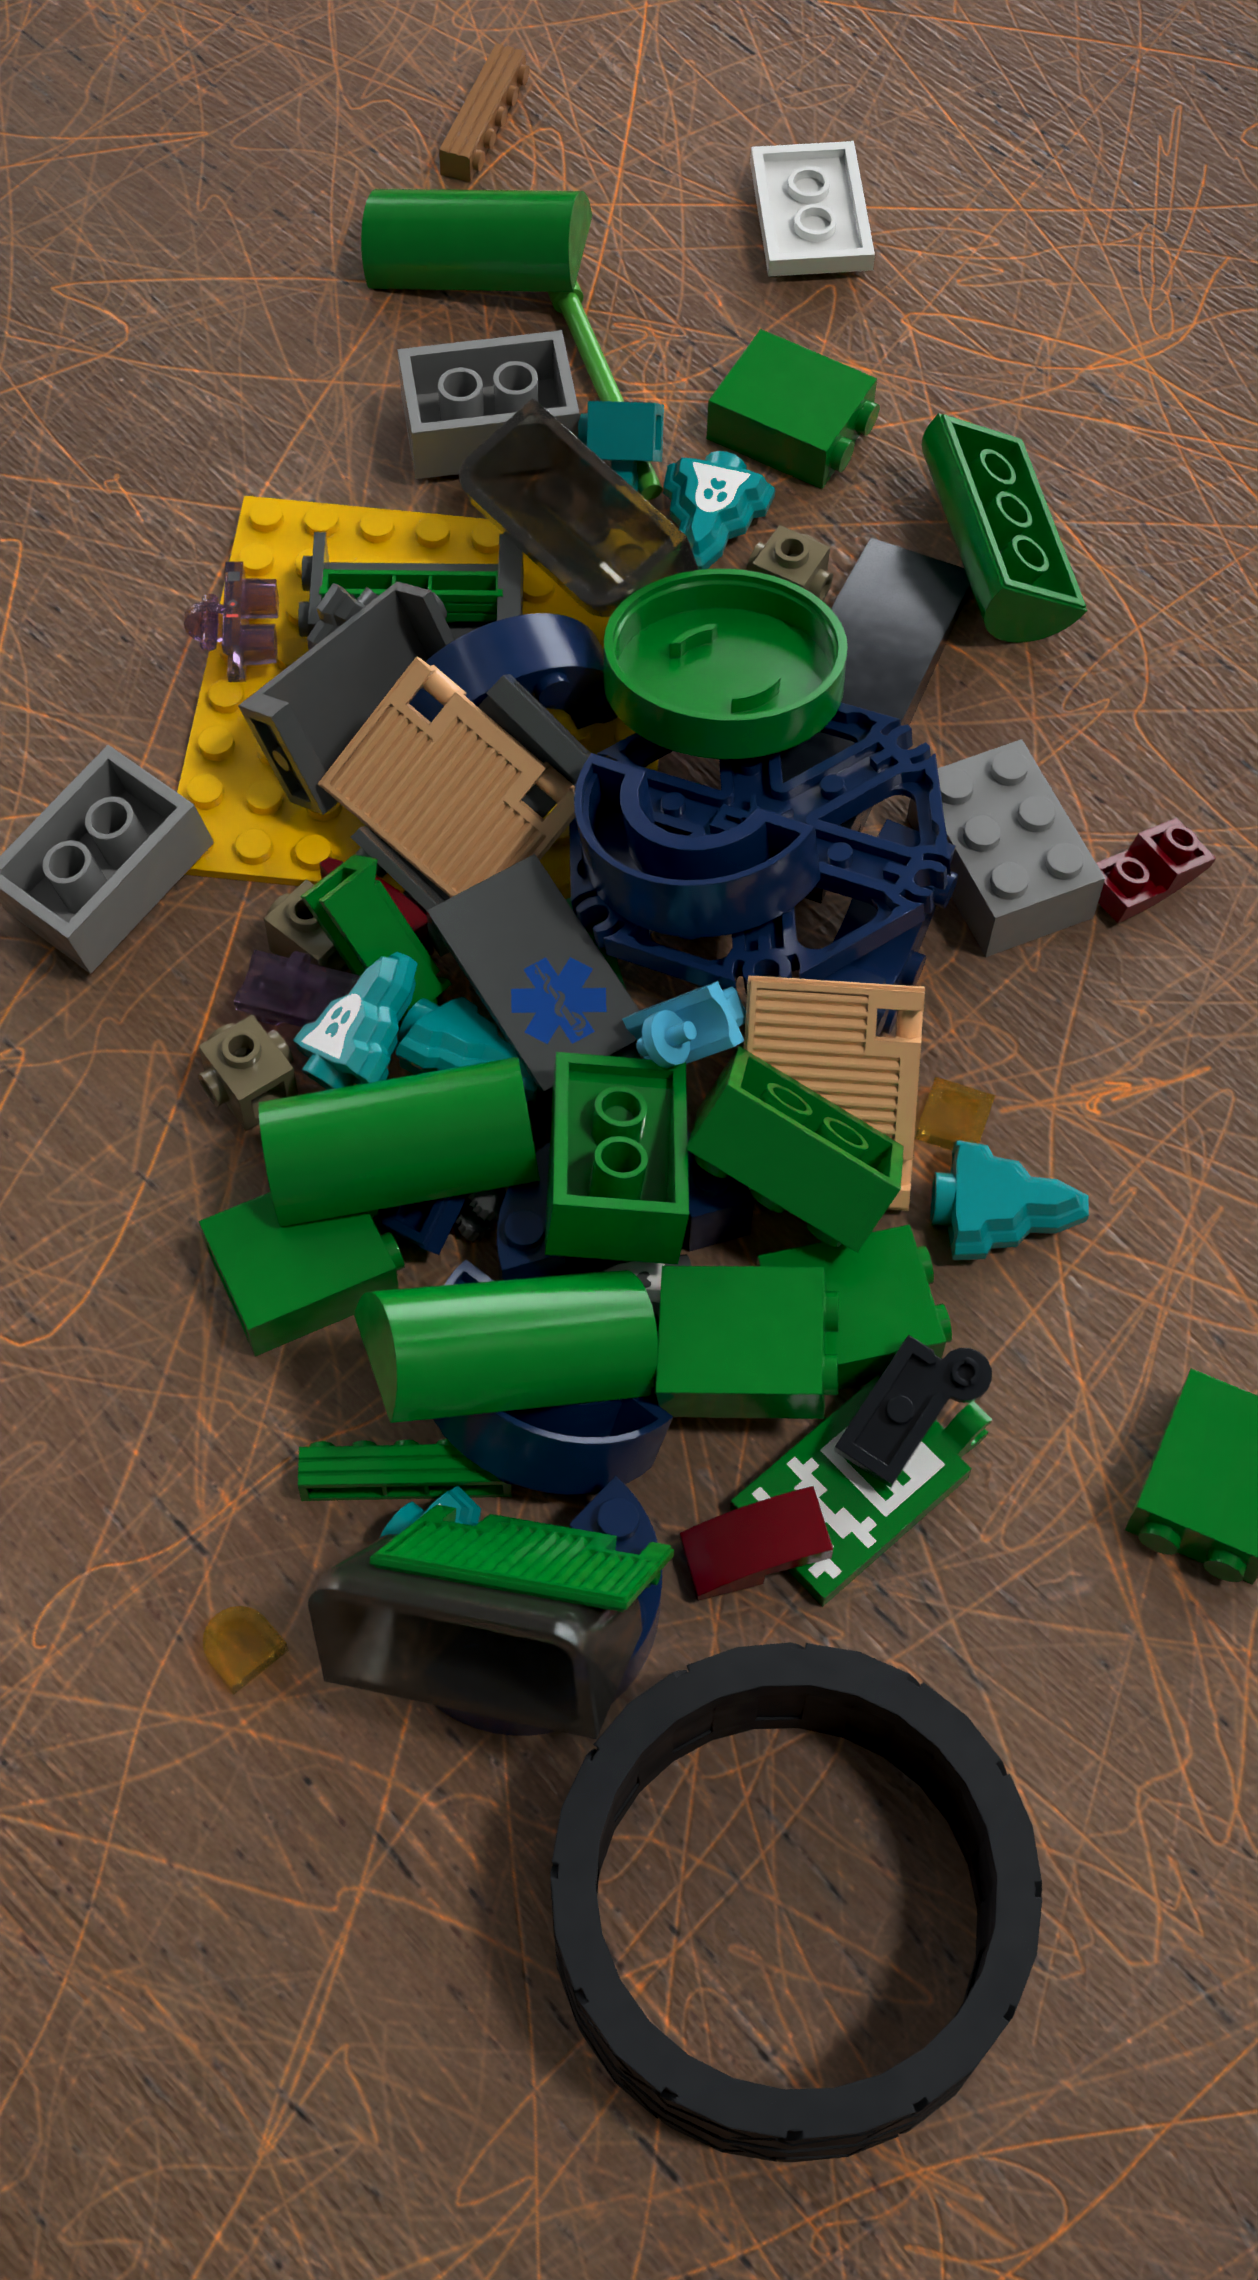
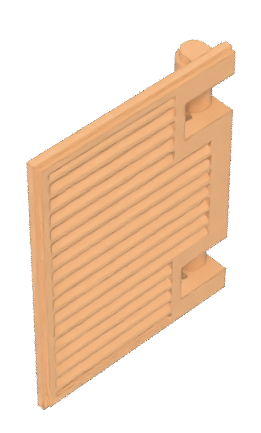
(447, 787)
(829, 1043)

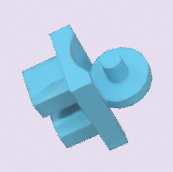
(689, 1026)

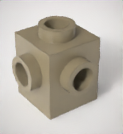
(794, 559)
(246, 1068)

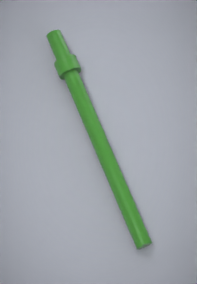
(600, 374)

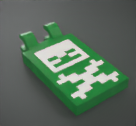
(857, 1508)

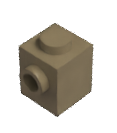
(294, 928)

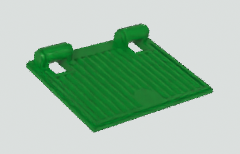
(525, 1558)

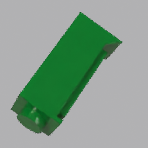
(368, 924)

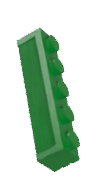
(464, 593)
(391, 1472)

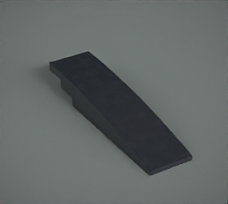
(896, 625)

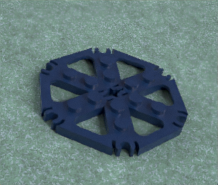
(849, 860)

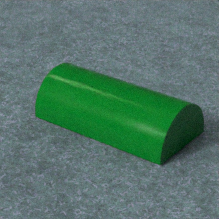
(474, 239)
(1002, 530)
(397, 1141)
(509, 1344)

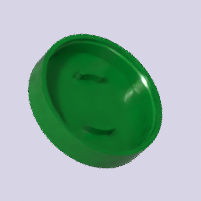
(724, 663)

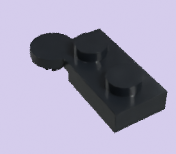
(907, 1405)

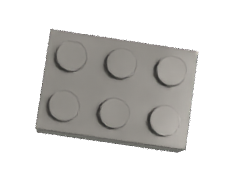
(470, 388)
(1014, 850)
(100, 858)

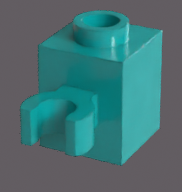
(624, 434)

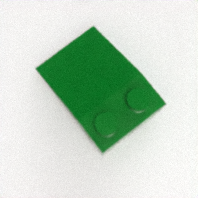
(617, 1159)

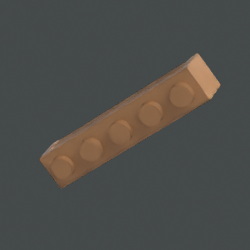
(483, 113)

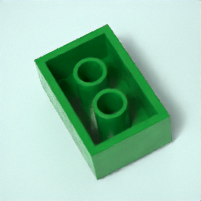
(796, 1151)

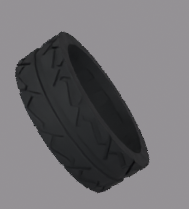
(922, 1737)

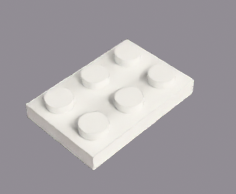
(811, 209)

